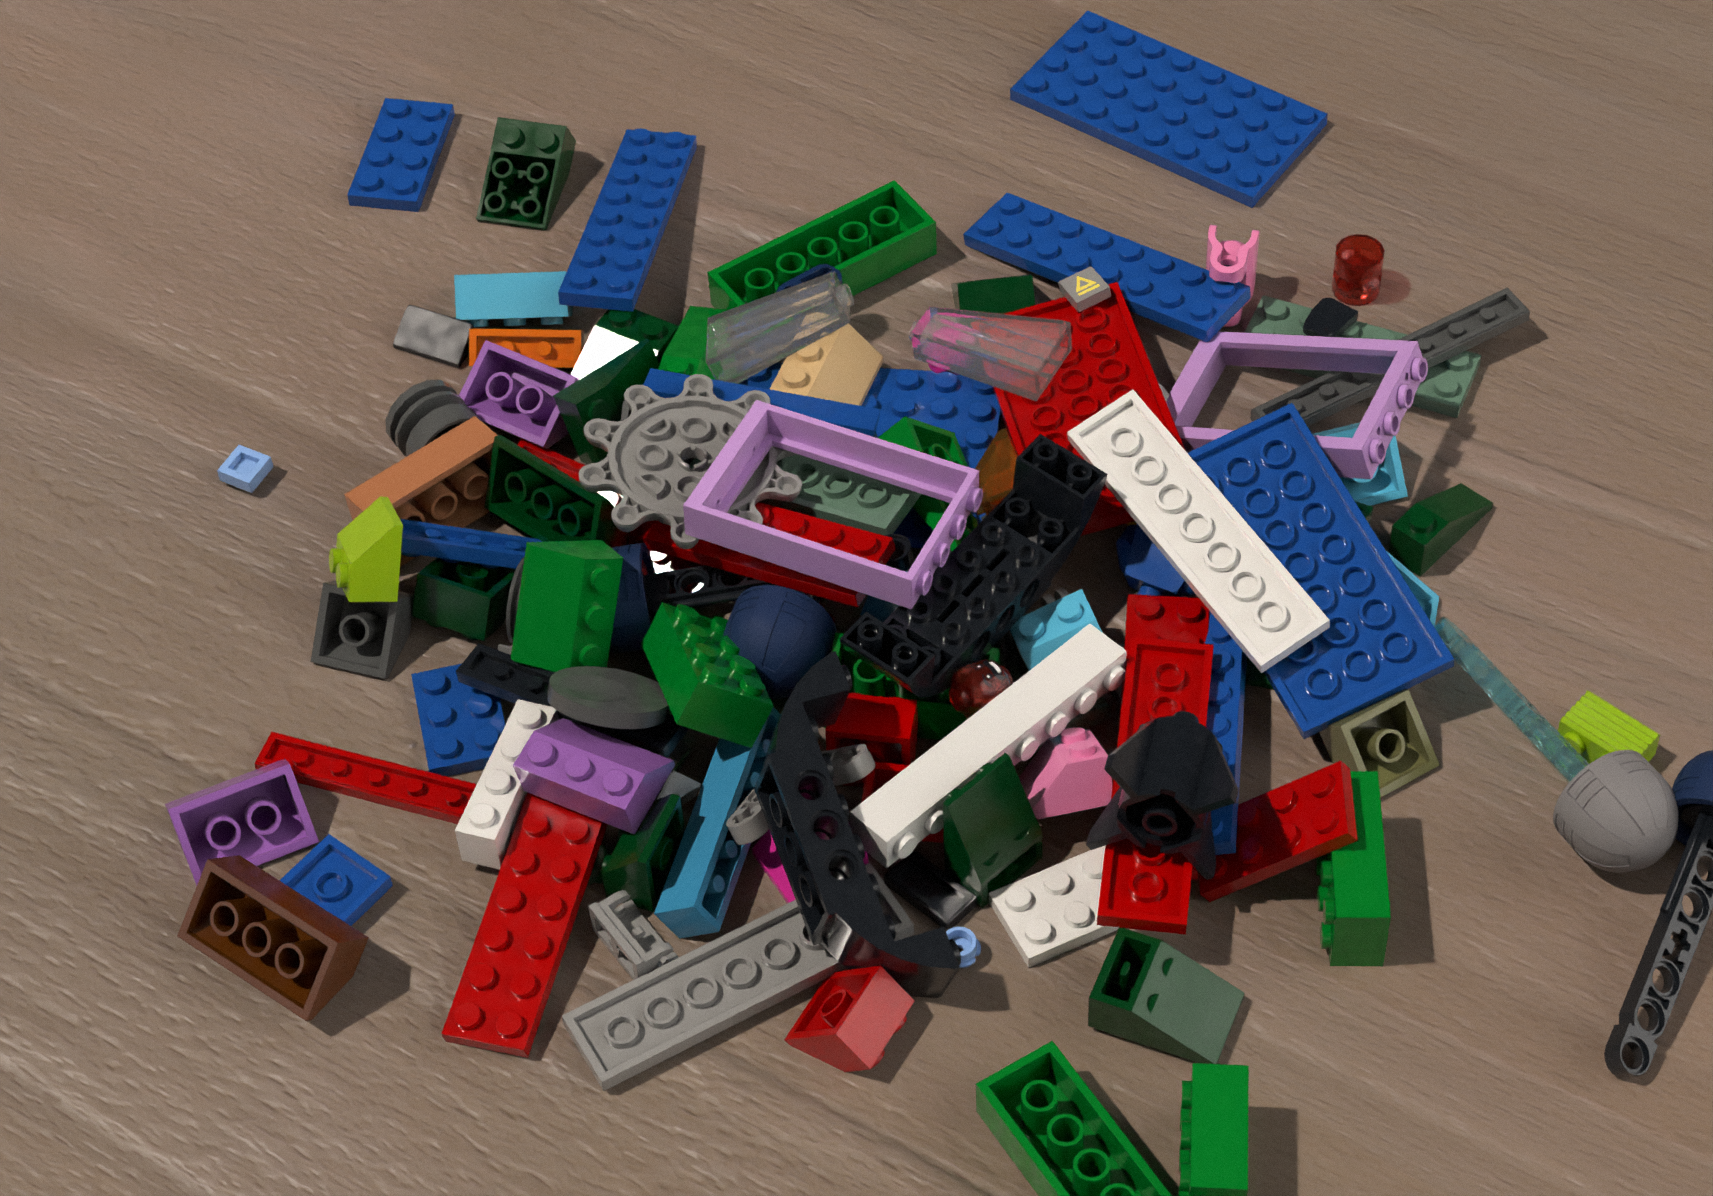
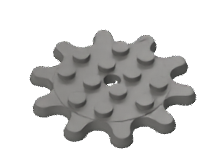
(650, 451)

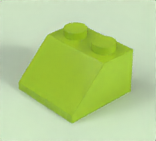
(369, 555)

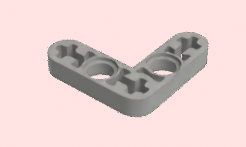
(849, 765)

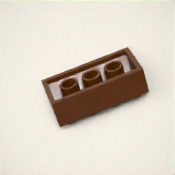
(271, 935)

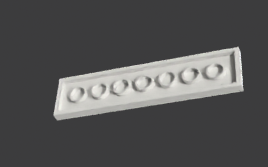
(1199, 531)

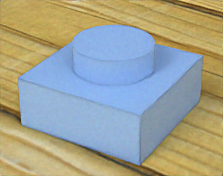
(245, 468)

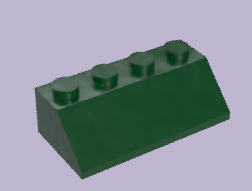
(546, 499)

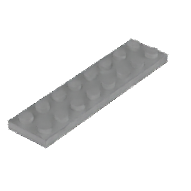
(707, 991)

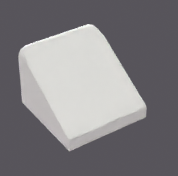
(681, 786)

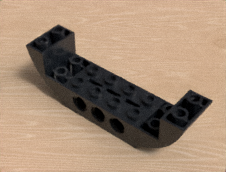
(987, 576)
(823, 853)

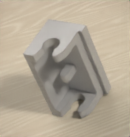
(629, 935)

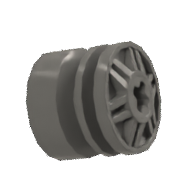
(425, 414)

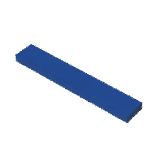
(846, 415)

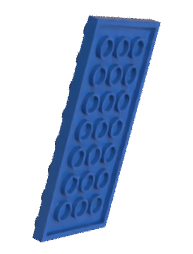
(1169, 108)
(1318, 533)

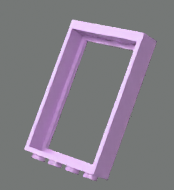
(774, 426)
(1350, 457)

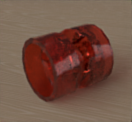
(1357, 270)

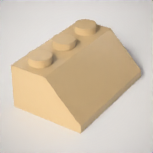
(832, 368)

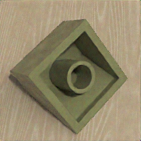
(1385, 740)

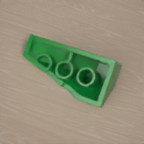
(688, 346)
(937, 443)

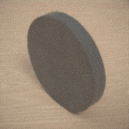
(607, 697)

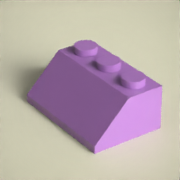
(517, 394)
(592, 773)
(245, 816)

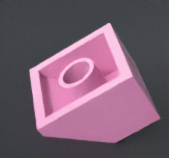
(1067, 775)

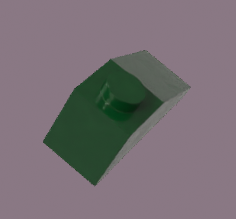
(1435, 526)

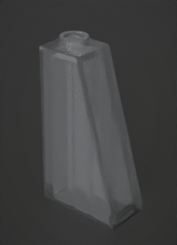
(775, 327)
(993, 348)

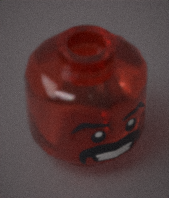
(978, 685)

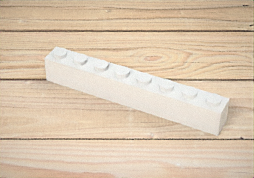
(1011, 723)

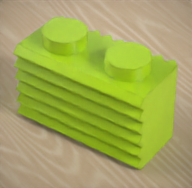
(1601, 728)

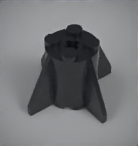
(1168, 786)

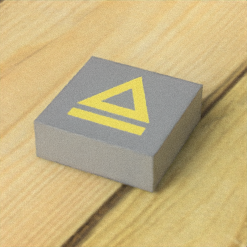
(1084, 289)

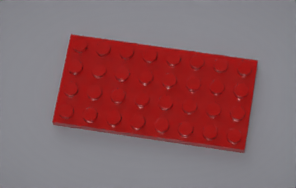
(1101, 367)

